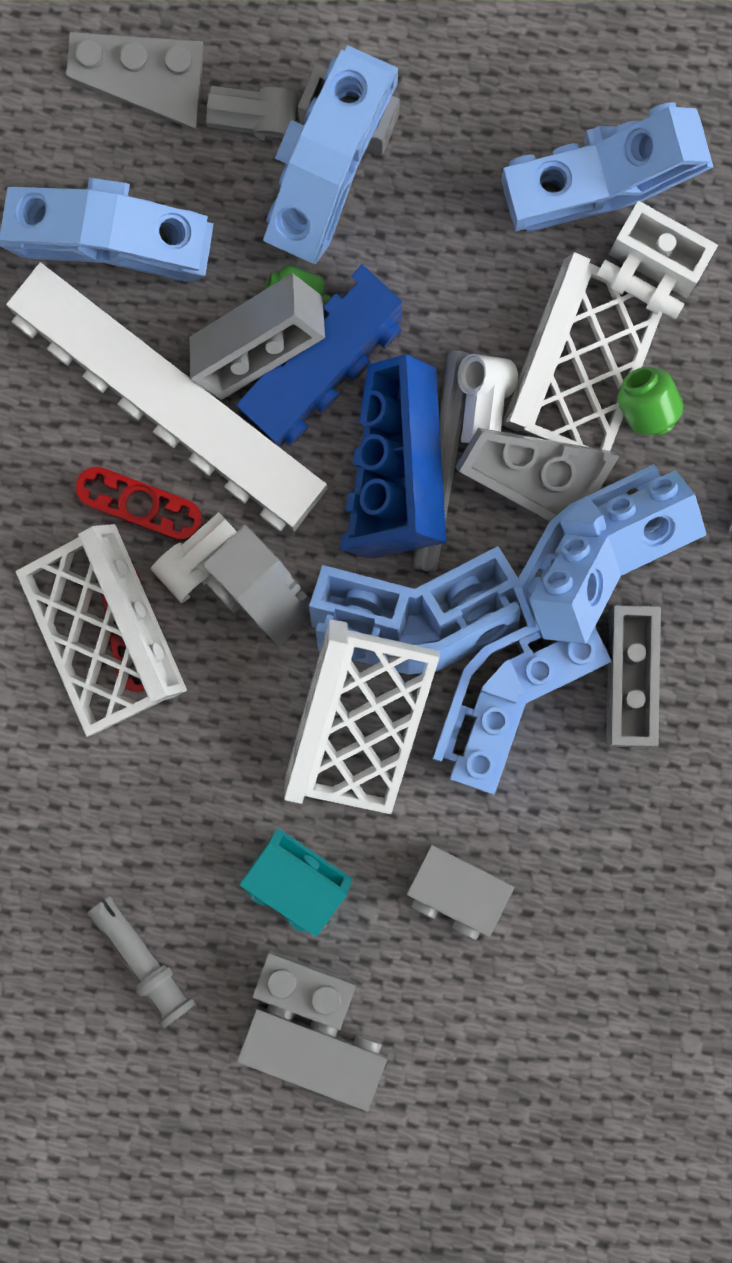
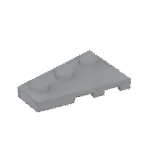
(141, 71)
(535, 471)

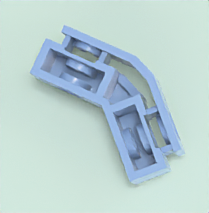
(327, 152)
(610, 171)
(105, 228)
(599, 542)
(439, 615)
(504, 699)

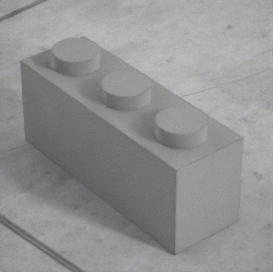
(257, 336)
(633, 676)
(314, 1056)

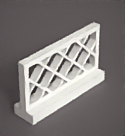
(547, 348)
(126, 607)
(324, 701)

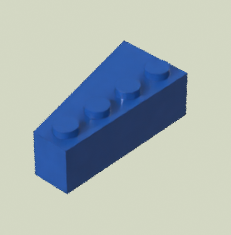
(308, 381)
(399, 463)

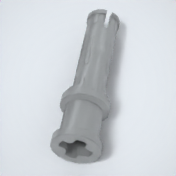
(152, 979)

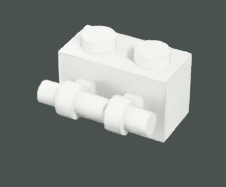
(660, 251)

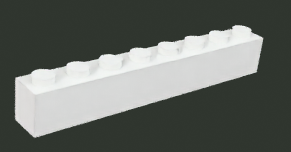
(166, 397)

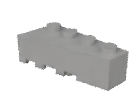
(255, 580)

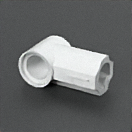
(486, 385)
(182, 565)

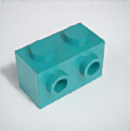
(296, 883)

